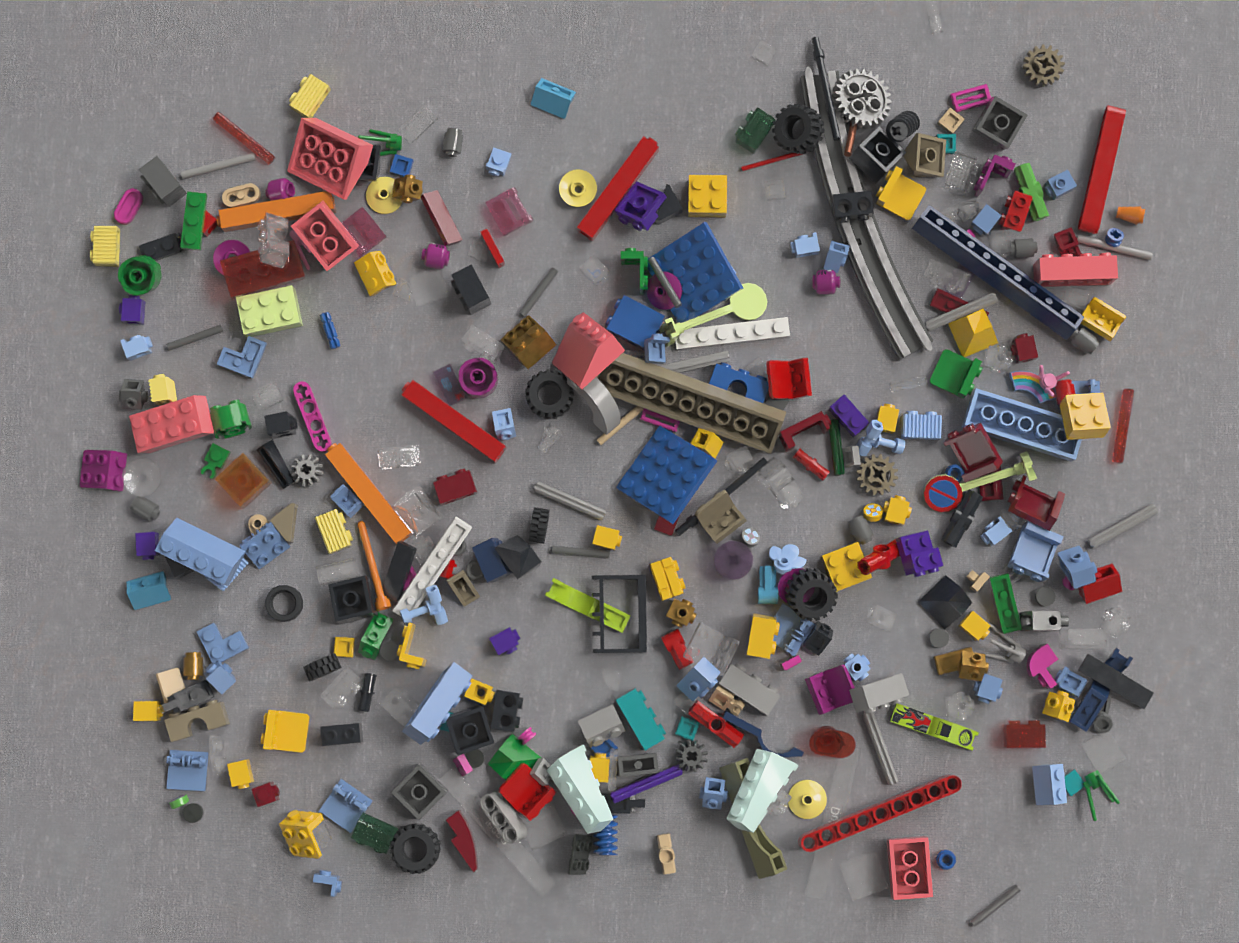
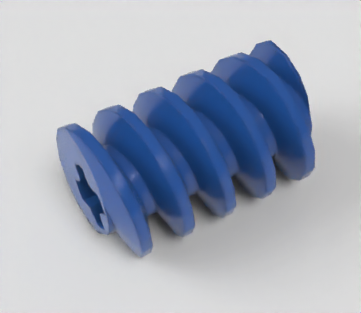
(606, 839)

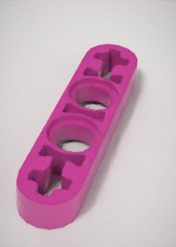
(310, 417)

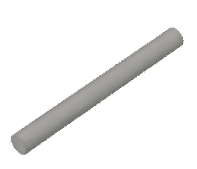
(218, 165)
(1121, 249)

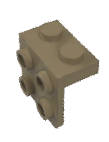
(720, 517)

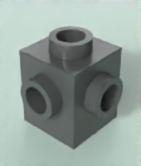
(133, 394)

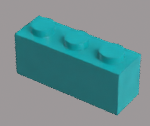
(641, 718)

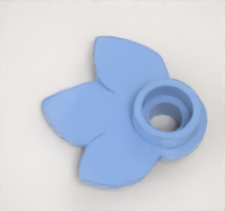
(786, 558)

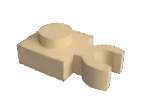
(725, 699)

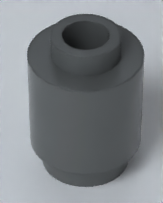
(452, 142)
(1023, 248)
(1084, 340)
(145, 508)
(861, 530)

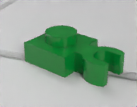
(216, 457)

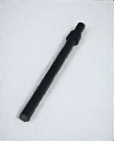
(819, 56)
(692, 520)

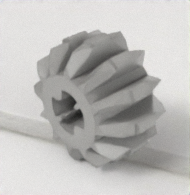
(302, 476)

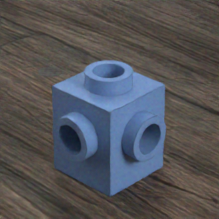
(713, 793)

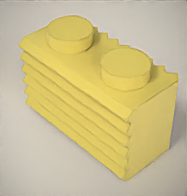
(309, 96)
(105, 246)
(162, 390)
(333, 531)

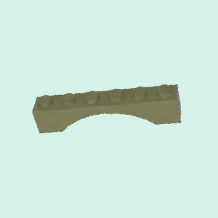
(764, 854)

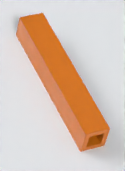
(290, 208)
(367, 492)

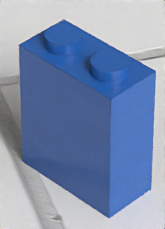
(634, 322)

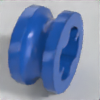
(1114, 237)

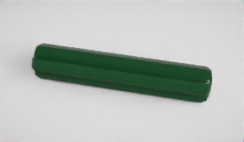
(836, 448)

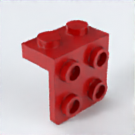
(789, 379)
(526, 793)

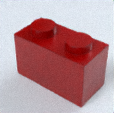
(1106, 585)

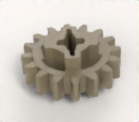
(1036, 64)
(870, 464)

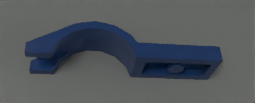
(1097, 694)
(794, 752)

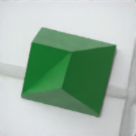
(511, 756)

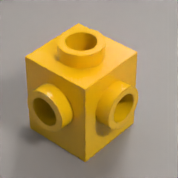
(1059, 705)

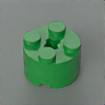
(130, 279)
(230, 419)

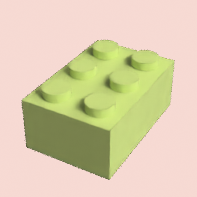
(269, 311)

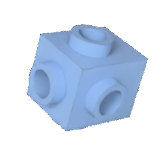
(851, 660)

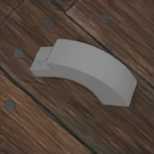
(604, 408)

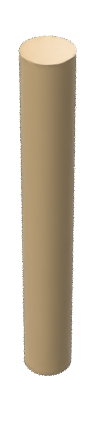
(623, 421)

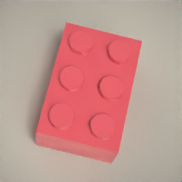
(325, 235)
(909, 868)

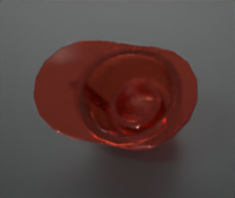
(832, 742)

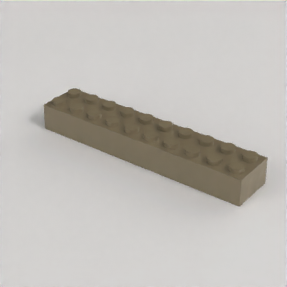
(693, 402)

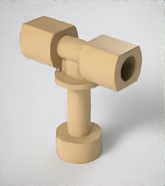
(666, 853)

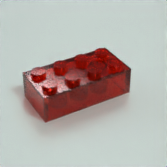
(248, 275)

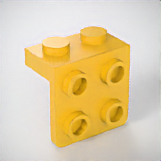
(900, 194)
(403, 650)
(285, 731)
(298, 833)

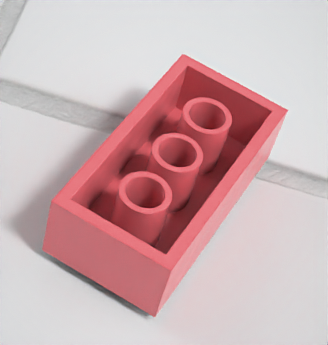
(1075, 271)
(171, 424)

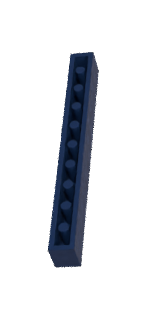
(998, 272)

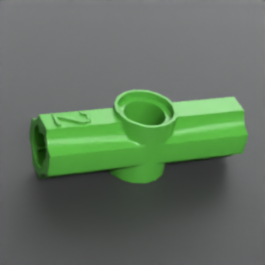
(1031, 187)

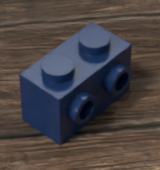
(490, 561)

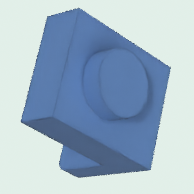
(655, 349)
(346, 500)
(1070, 682)
(326, 878)

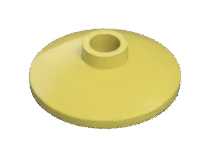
(575, 179)
(381, 204)
(800, 791)

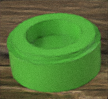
(179, 801)

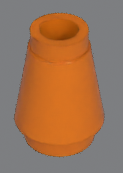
(1131, 214)

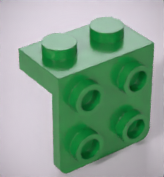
(633, 257)
(955, 373)

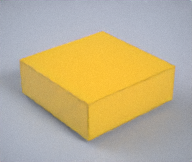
(344, 646)

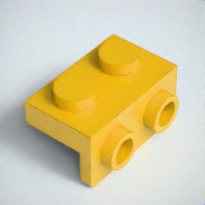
(374, 272)
(1102, 318)

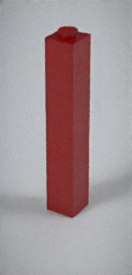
(618, 188)
(453, 420)

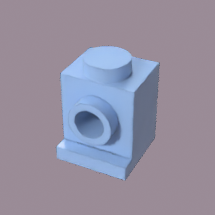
(805, 246)
(137, 347)
(995, 532)

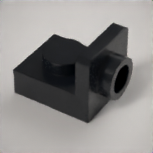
(819, 638)

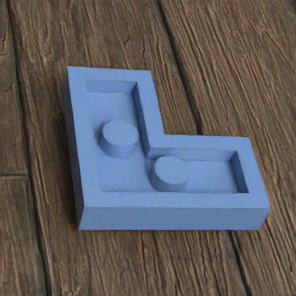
(245, 362)
(220, 648)

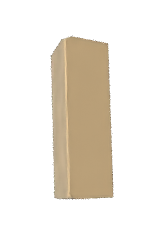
(170, 682)

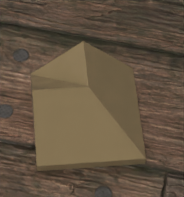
(926, 155)

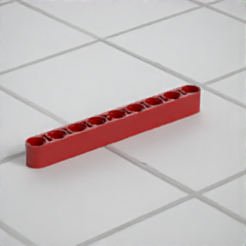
(889, 812)

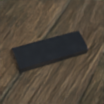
(398, 570)

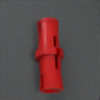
(811, 464)

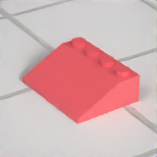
(328, 157)
(586, 350)

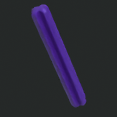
(646, 783)

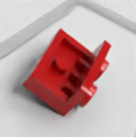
(1016, 211)

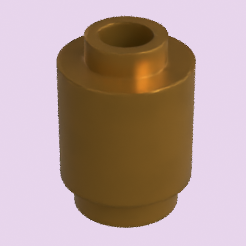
(193, 665)

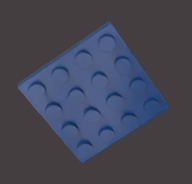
(701, 270)
(666, 474)

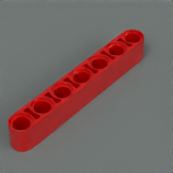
(1101, 169)

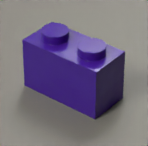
(848, 415)

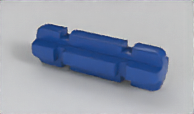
(330, 330)

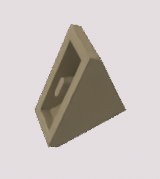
(286, 521)
(463, 588)

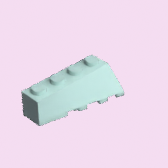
(759, 789)
(581, 790)

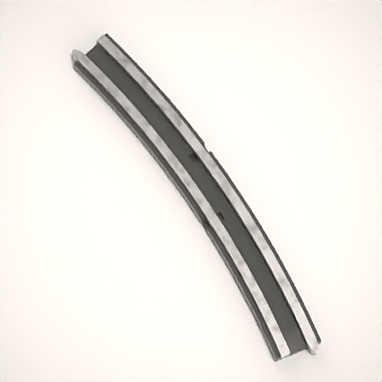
(867, 247)

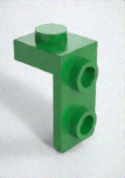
(374, 636)

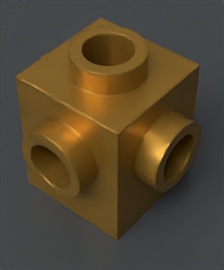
(407, 189)
(673, 612)
(972, 666)

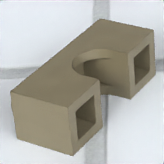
(180, 724)

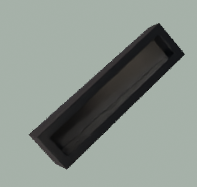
(276, 464)

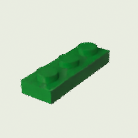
(193, 221)
(1005, 603)

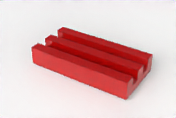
(493, 248)

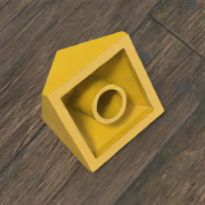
(973, 333)

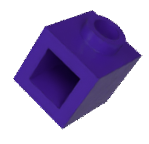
(132, 310)
(146, 545)
(505, 641)

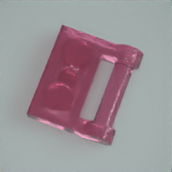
(504, 216)
(367, 228)

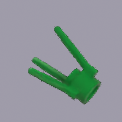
(392, 141)
(1095, 781)

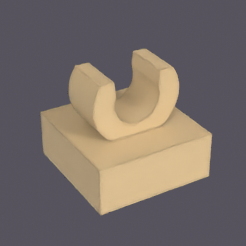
(977, 580)

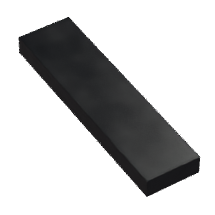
(1116, 681)

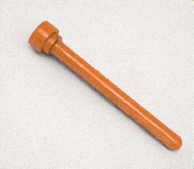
(382, 602)

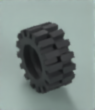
(539, 525)
(322, 667)

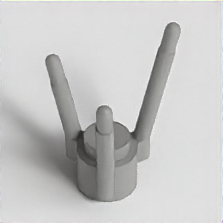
(1014, 653)

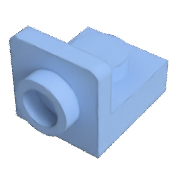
(498, 162)
(504, 424)

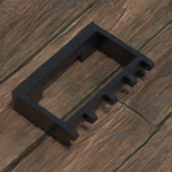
(642, 620)

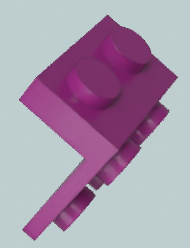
(1000, 165)
(103, 469)
(830, 689)

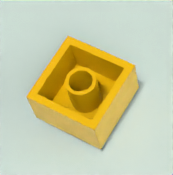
(707, 196)
(1085, 416)
(842, 566)
(762, 635)

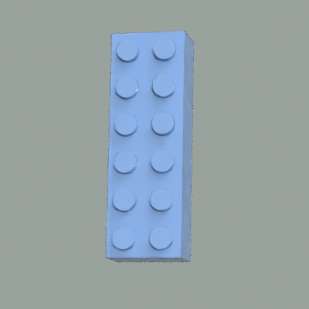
(1021, 424)

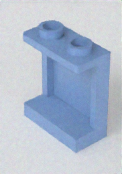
(1034, 552)

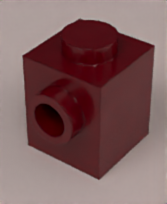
(1024, 348)
(266, 794)

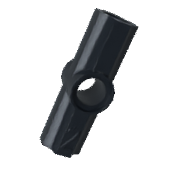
(962, 518)

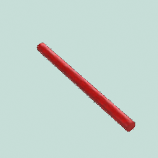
(769, 161)

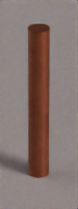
(850, 140)

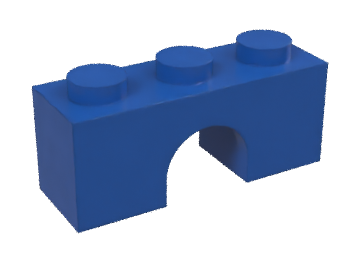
(755, 387)

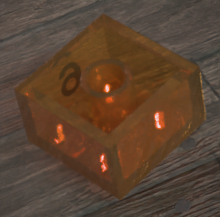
(243, 480)

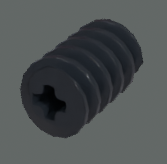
(902, 126)

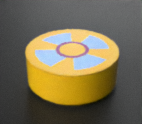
(873, 512)

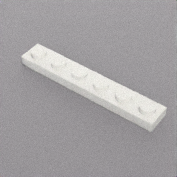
(733, 333)
(433, 565)

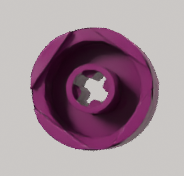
(476, 367)

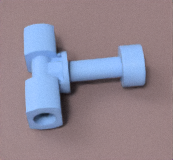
(874, 439)
(432, 606)

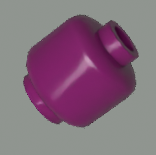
(280, 189)
(435, 256)
(826, 282)

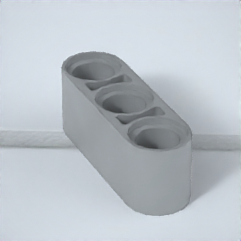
(496, 811)

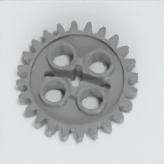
(865, 114)

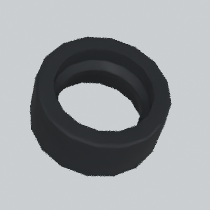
(298, 603)

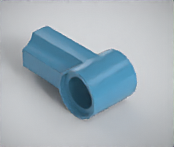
(767, 585)

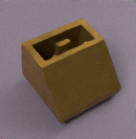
(528, 342)

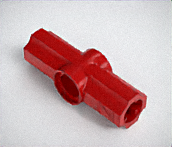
(879, 558)
(724, 731)

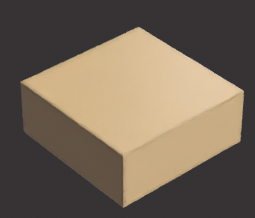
(951, 121)

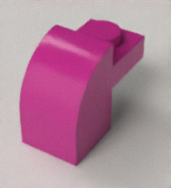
(1038, 662)

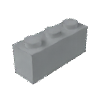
(749, 688)
(879, 693)

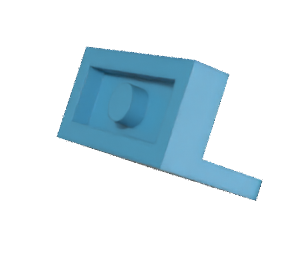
(552, 98)
(148, 590)

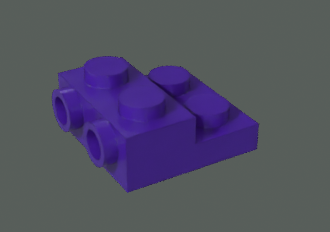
(640, 206)
(918, 554)

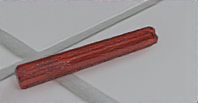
(244, 138)
(1123, 425)

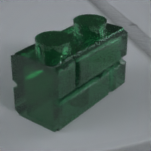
(755, 130)
(374, 833)

